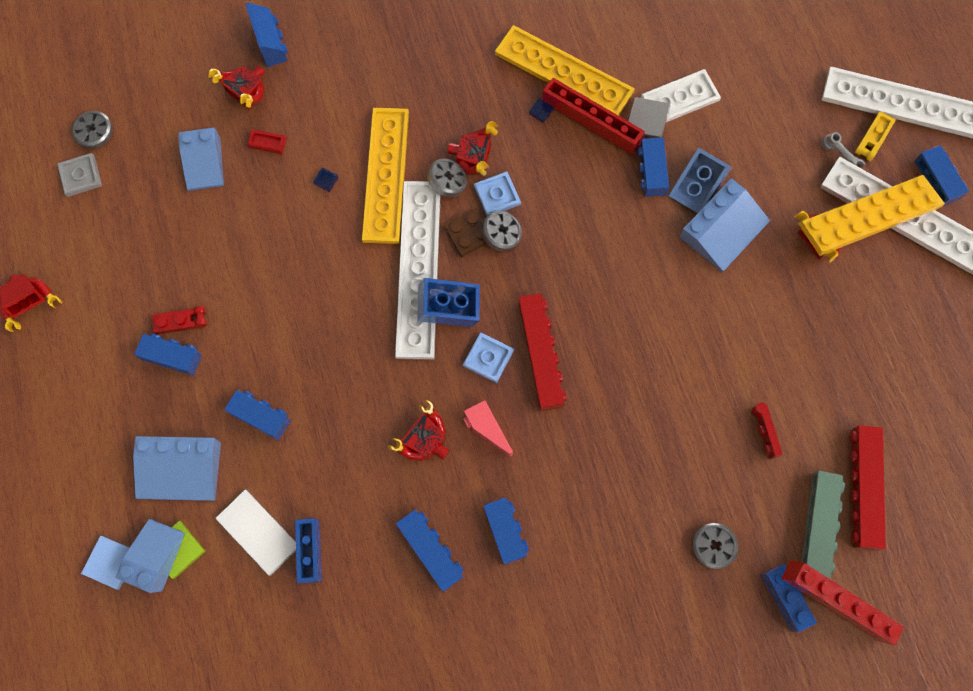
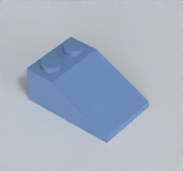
(201, 158)
(700, 180)
(151, 557)

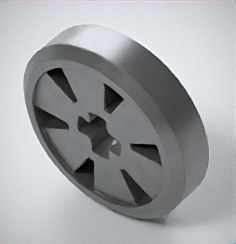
(92, 120)
(441, 184)
(499, 240)
(717, 533)

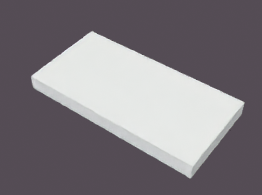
(685, 94)
(257, 532)

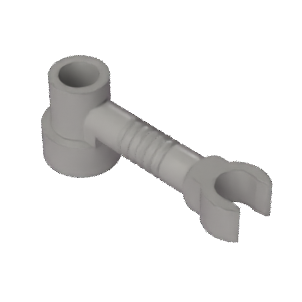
(833, 141)

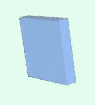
(497, 193)
(488, 357)
(105, 562)

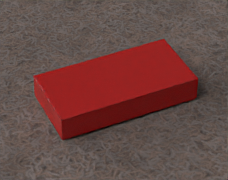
(266, 141)

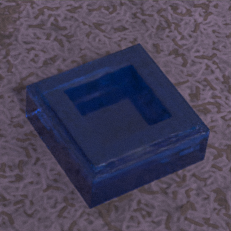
(541, 110)
(325, 179)

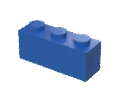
(653, 167)
(941, 174)
(168, 354)
(258, 414)
(506, 530)
(308, 551)
(788, 600)

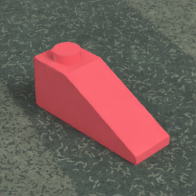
(484, 424)

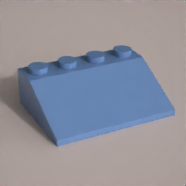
(725, 225)
(176, 468)

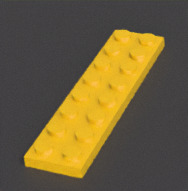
(550, 62)
(385, 176)
(871, 215)

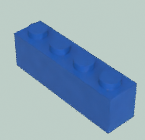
(429, 550)

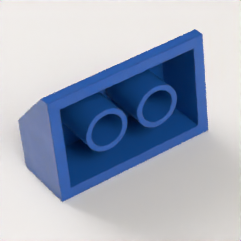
(267, 34)

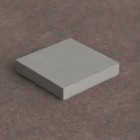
(649, 116)
(79, 174)

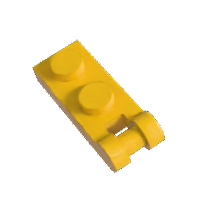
(875, 135)

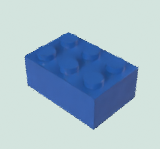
(448, 302)

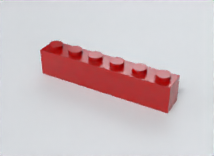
(593, 116)
(541, 353)
(868, 488)
(842, 602)

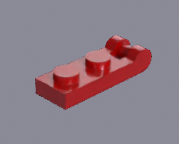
(179, 320)
(767, 430)

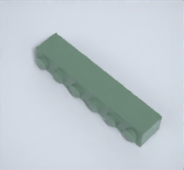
(823, 522)

